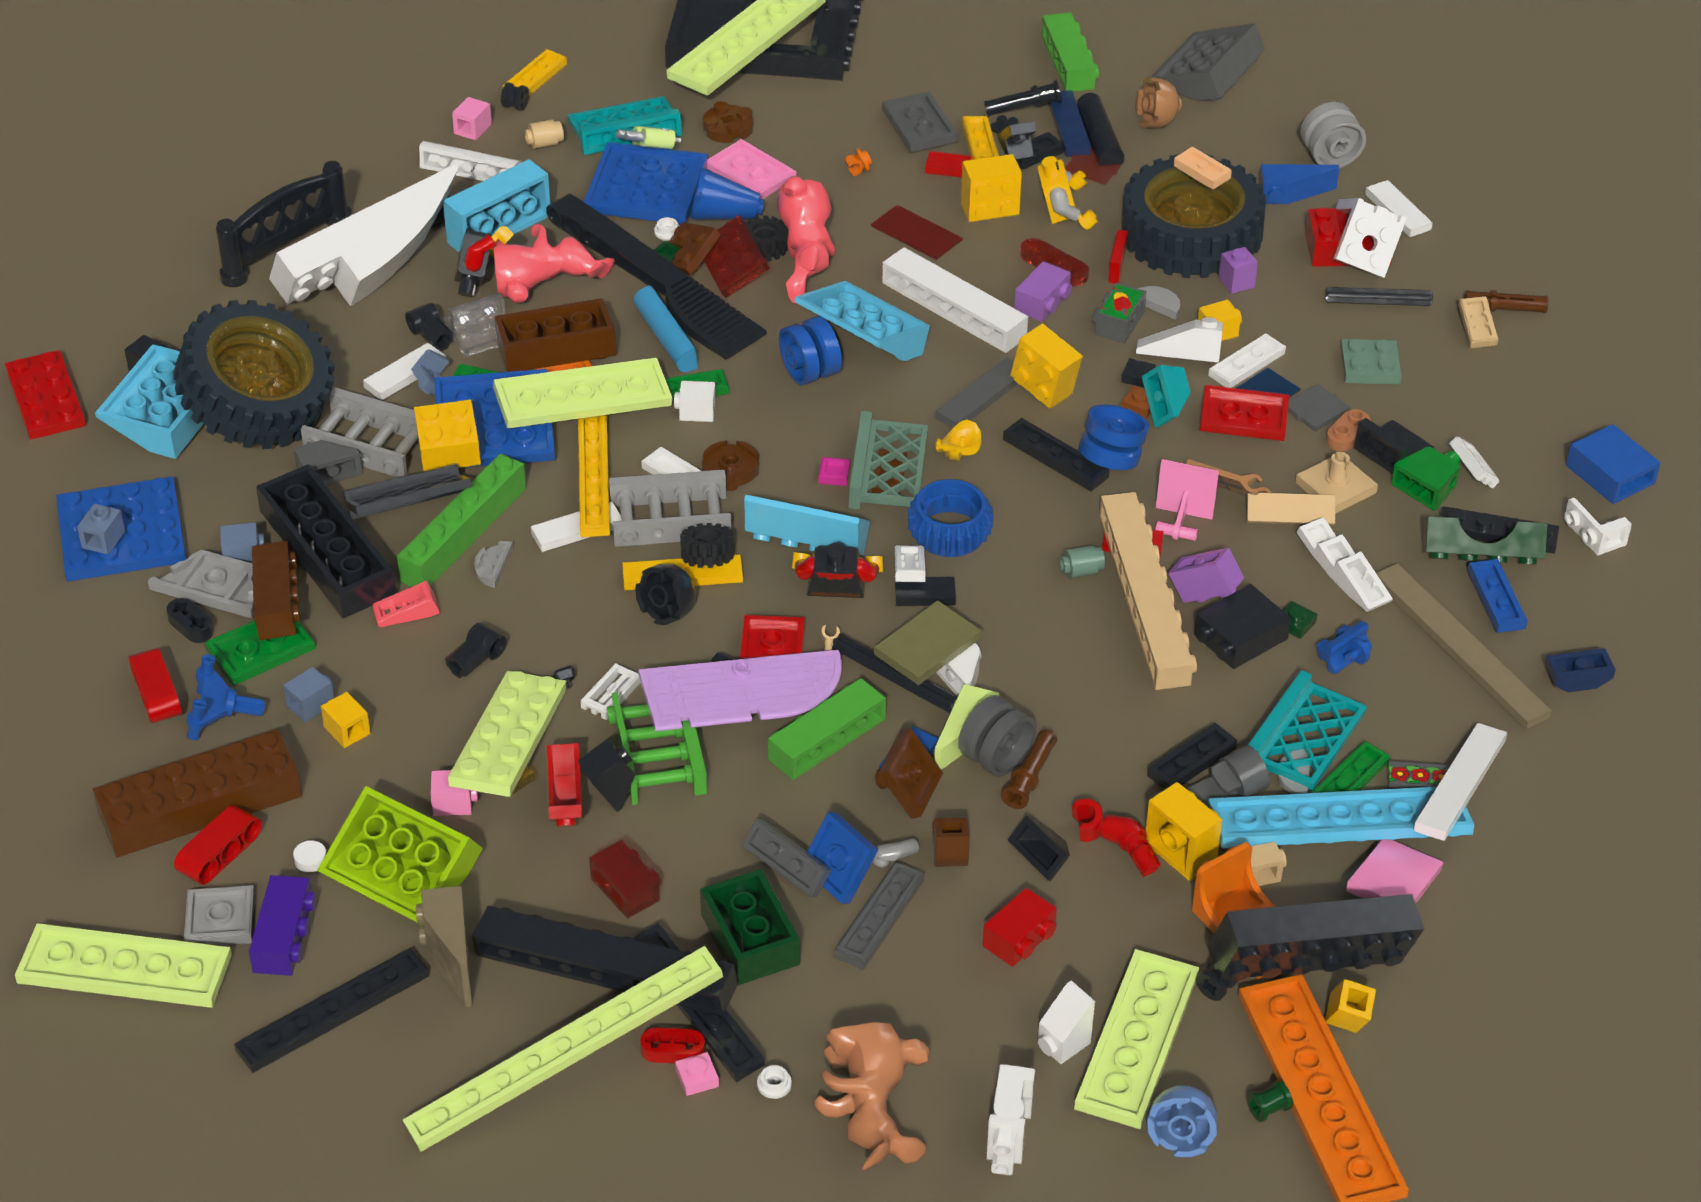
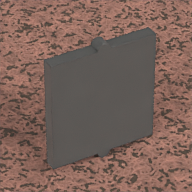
(1317, 407)

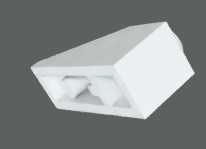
(1190, 340)

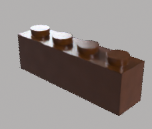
(275, 590)

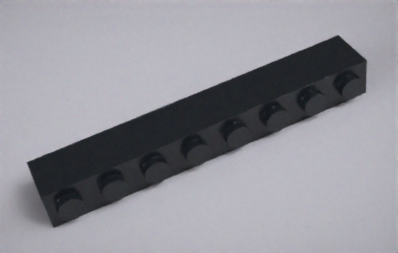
(588, 955)

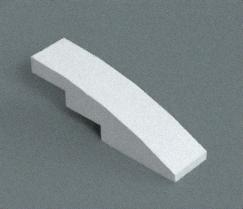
(1345, 567)

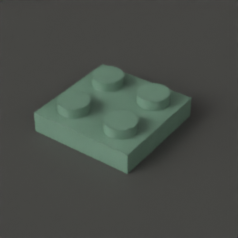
(1370, 361)

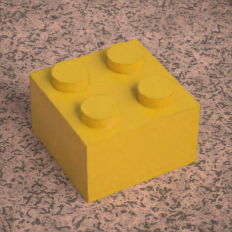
(991, 187)
(1046, 365)
(447, 434)
(1182, 830)

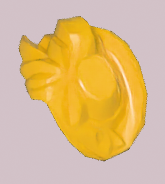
(960, 441)

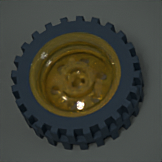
(1186, 224)
(247, 394)

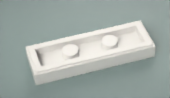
(1389, 197)
(1247, 361)
(396, 375)
(564, 529)

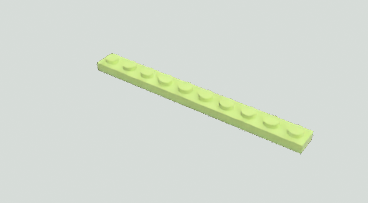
(562, 1048)

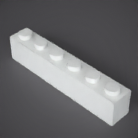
(954, 299)

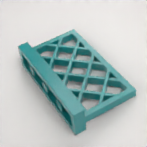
(595, 136)
(1286, 713)

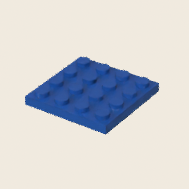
(645, 182)
(522, 443)
(150, 524)

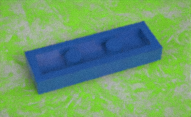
(1497, 596)

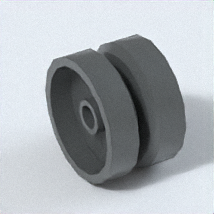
(997, 735)

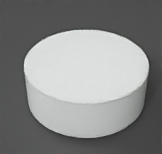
(309, 855)

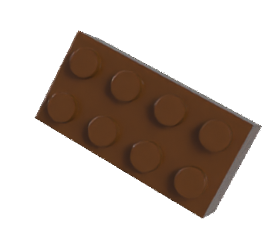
(555, 335)

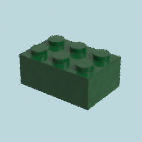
(750, 926)

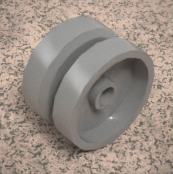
(1333, 134)

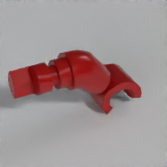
(1118, 830)

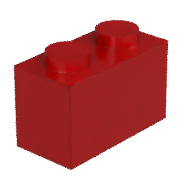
(1019, 927)

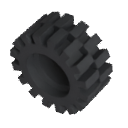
(769, 236)
(707, 545)

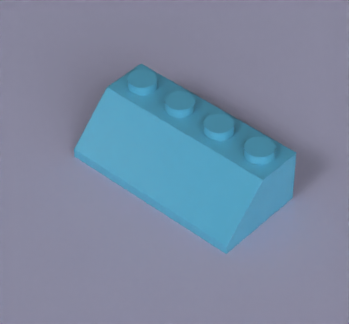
(803, 525)

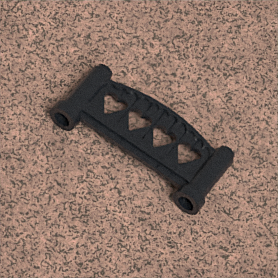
(330, 207)

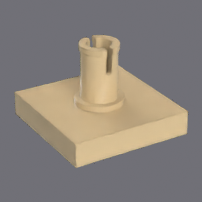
(1338, 478)

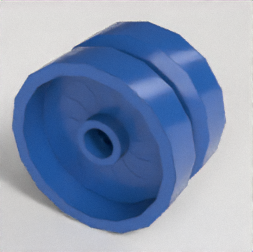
(810, 350)
(1113, 437)

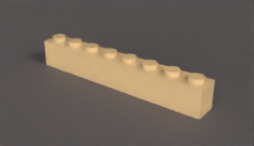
(1146, 591)

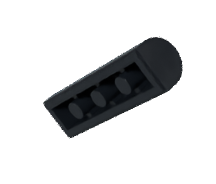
(1099, 130)

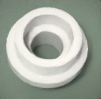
(665, 228)
(771, 1075)

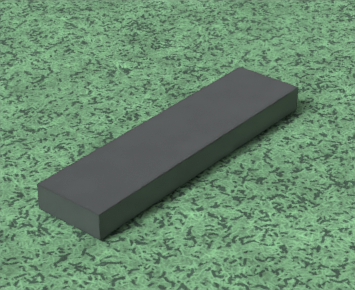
(978, 395)
(879, 915)

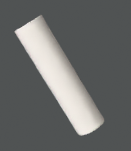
(469, 163)

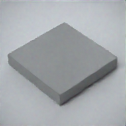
(220, 915)

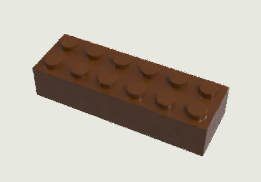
(195, 791)

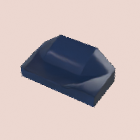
(1581, 669)

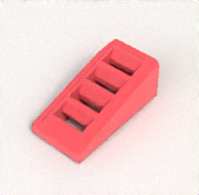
(416, 604)

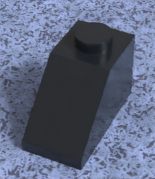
(609, 772)

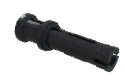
(1035, 96)

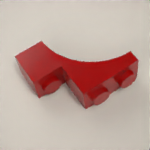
(564, 784)

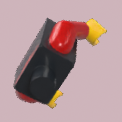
(473, 258)
(836, 571)

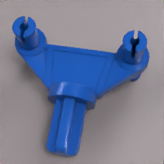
(216, 700)

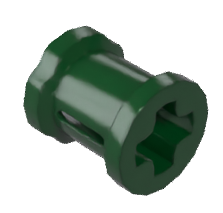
(1269, 1101)

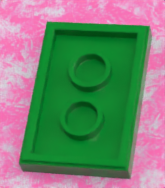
(245, 656)

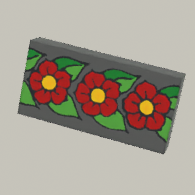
(1414, 774)

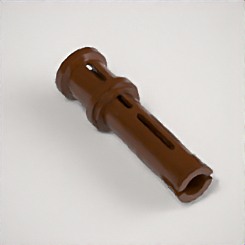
(1025, 778)

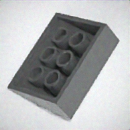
(1212, 61)

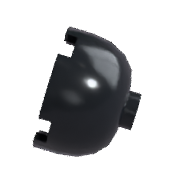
(665, 593)

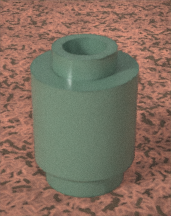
(1082, 561)

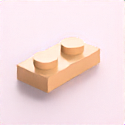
(1202, 168)

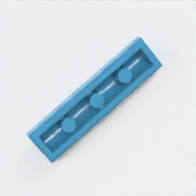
(666, 329)

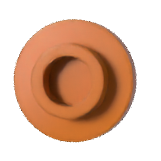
(858, 162)

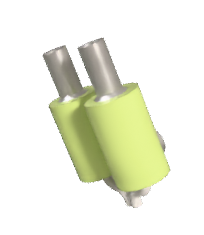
(649, 137)

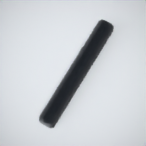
(1379, 296)

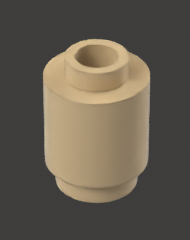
(544, 134)

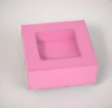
(697, 1074)

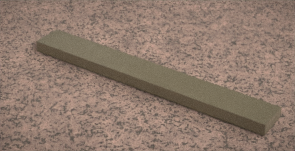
(1464, 647)

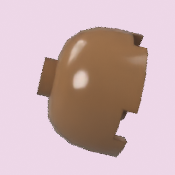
(1157, 103)

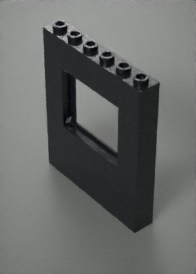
(828, 49)

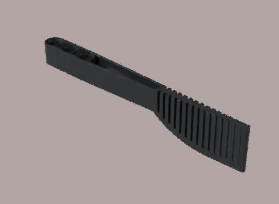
(692, 306)

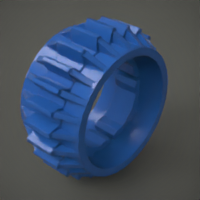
(955, 497)

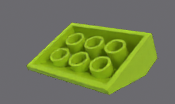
(396, 853)

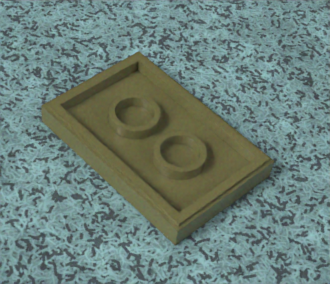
(927, 642)

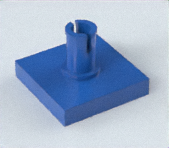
(845, 853)

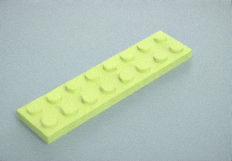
(739, 43)

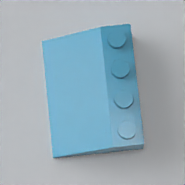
(868, 318)
(148, 408)

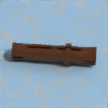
(1512, 301)

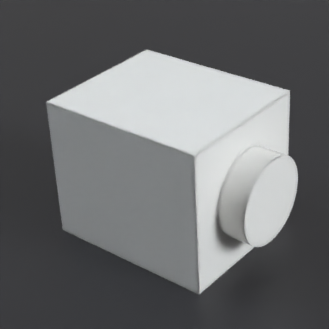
(696, 401)

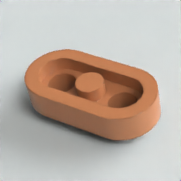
(1343, 432)

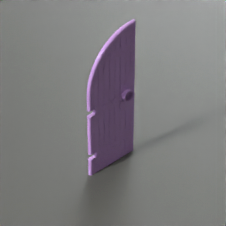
(737, 688)

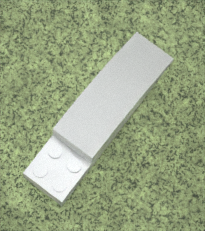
(364, 247)

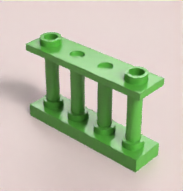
(686, 750)

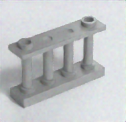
(368, 412)
(666, 489)

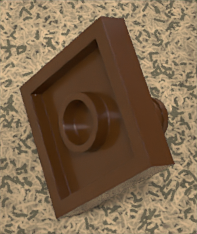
(909, 773)

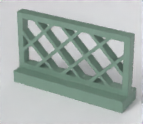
(864, 465)

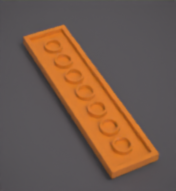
(1323, 1092)

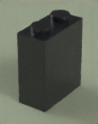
(1242, 626)

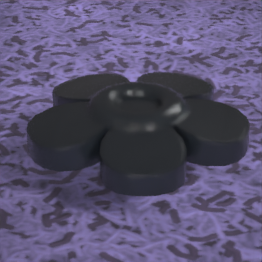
(1002, 123)

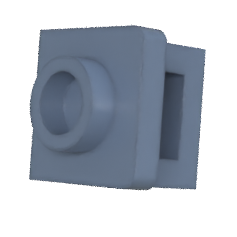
(428, 368)

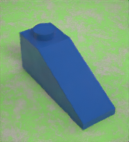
(1296, 181)

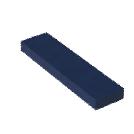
(1070, 125)

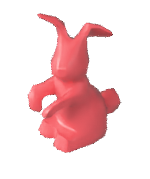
(804, 210)
(523, 267)

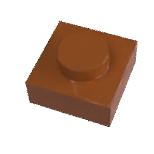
(1137, 401)

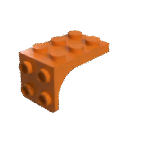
(1227, 886)

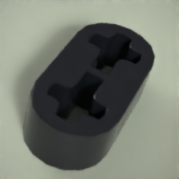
(195, 616)

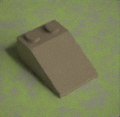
(446, 937)

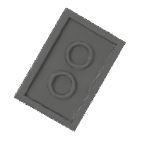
(919, 121)

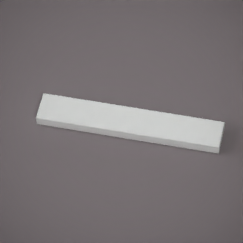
(1460, 782)

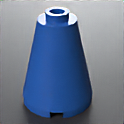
(723, 199)

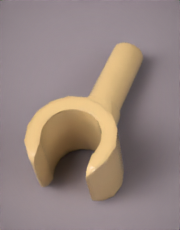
(828, 641)

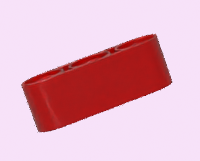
(155, 685)
(217, 844)

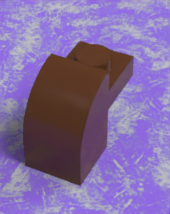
(950, 842)

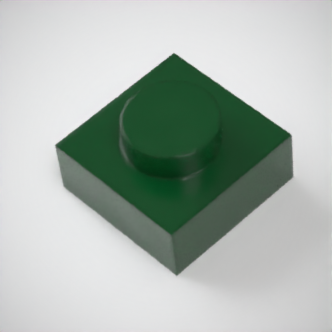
(1301, 619)

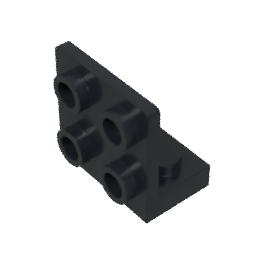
(1387, 443)

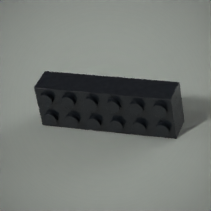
(326, 540)
(1315, 937)

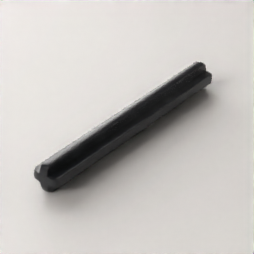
(866, 657)

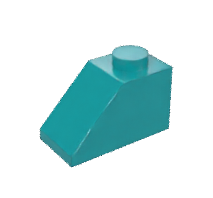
(1166, 392)

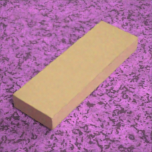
(1290, 508)

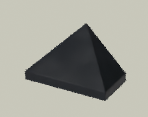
(1040, 846)

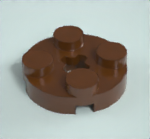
(738, 119)
(742, 454)

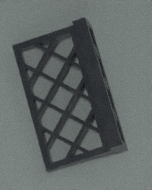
(405, 490)

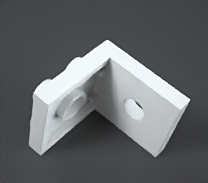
(1372, 221)

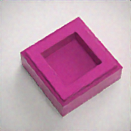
(834, 471)

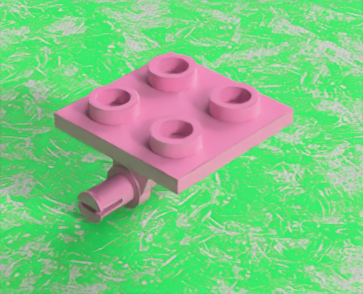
(1185, 491)

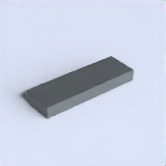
(786, 857)

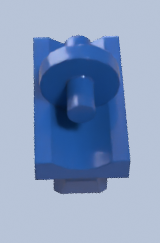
(1348, 647)

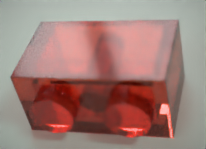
(625, 878)

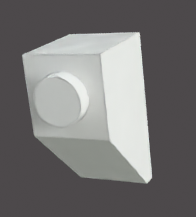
(962, 669)
(1067, 1024)

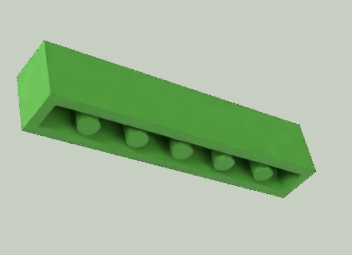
(462, 522)

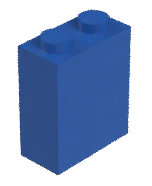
(1612, 463)

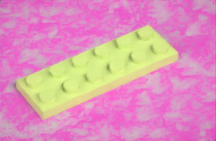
(582, 392)
(507, 733)
(124, 965)
(1137, 1039)

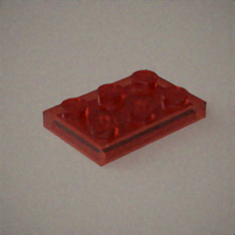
(735, 257)

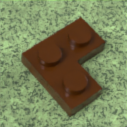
(695, 245)

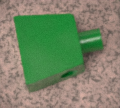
(1427, 476)

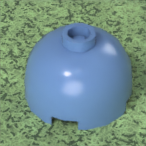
(1183, 1121)

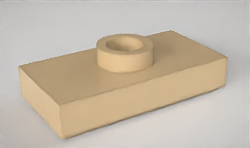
(1478, 322)

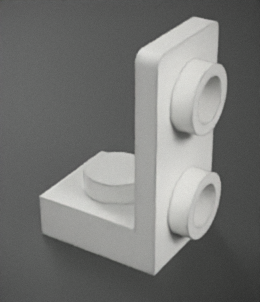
(1596, 536)

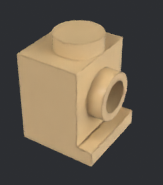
(1267, 863)

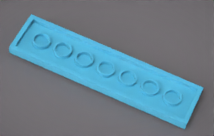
(1326, 817)

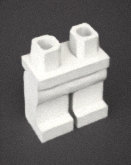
(1007, 1125)

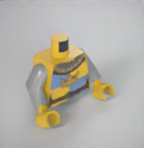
(1057, 192)

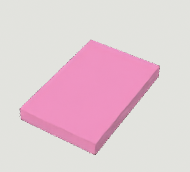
(750, 168)
(1394, 871)

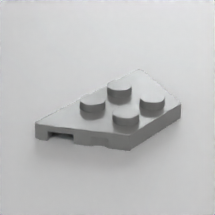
(210, 581)

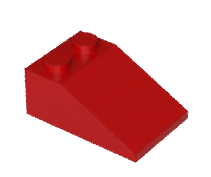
(1324, 233)

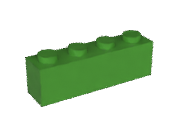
(1069, 52)
(826, 728)

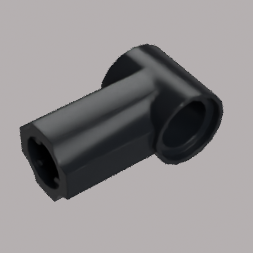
(427, 322)
(479, 645)

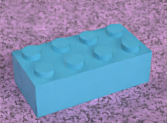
(508, 199)

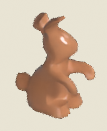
(875, 1067)

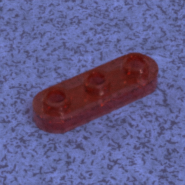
(1036, 251)

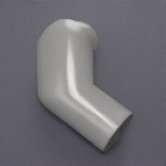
(894, 851)

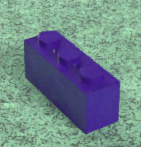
(282, 925)

